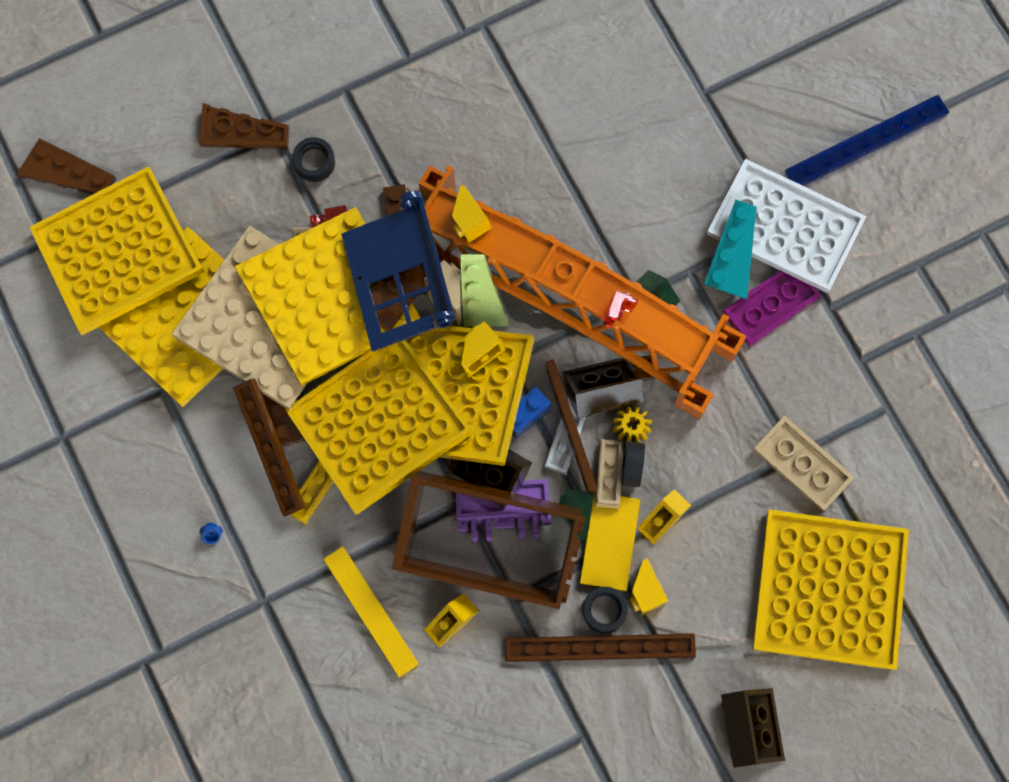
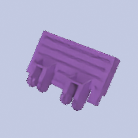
(482, 511)

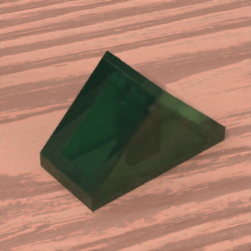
(658, 287)

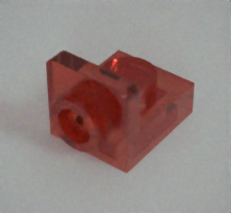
(619, 302)

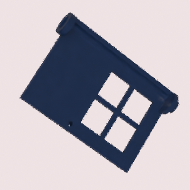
(387, 249)

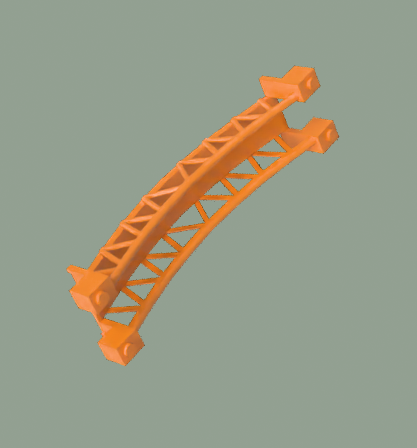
(589, 287)

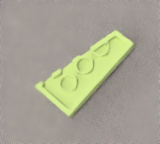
(479, 293)

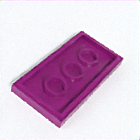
(770, 306)

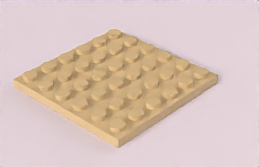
(231, 330)

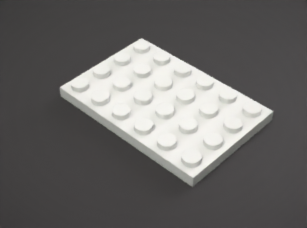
(793, 225)

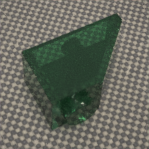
(580, 500)

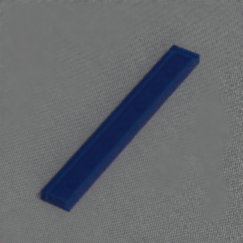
(867, 141)

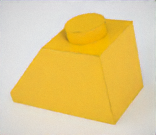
(468, 216)
(480, 348)
(664, 516)
(647, 591)
(451, 619)

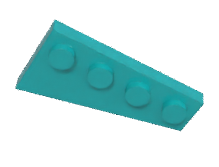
(733, 256)

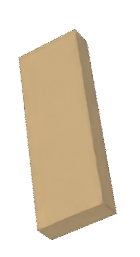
(609, 474)

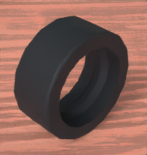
(313, 143)
(633, 464)
(610, 592)

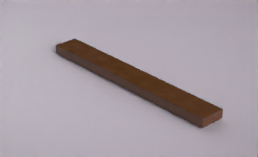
(600, 647)

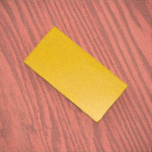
(610, 545)

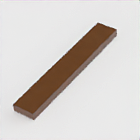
(570, 427)
(269, 447)

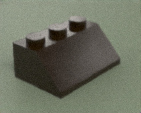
(603, 387)
(495, 476)
(752, 727)

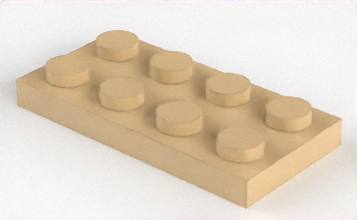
(803, 463)

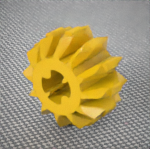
(639, 419)

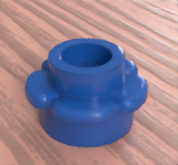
(211, 533)

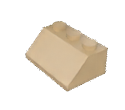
(454, 287)

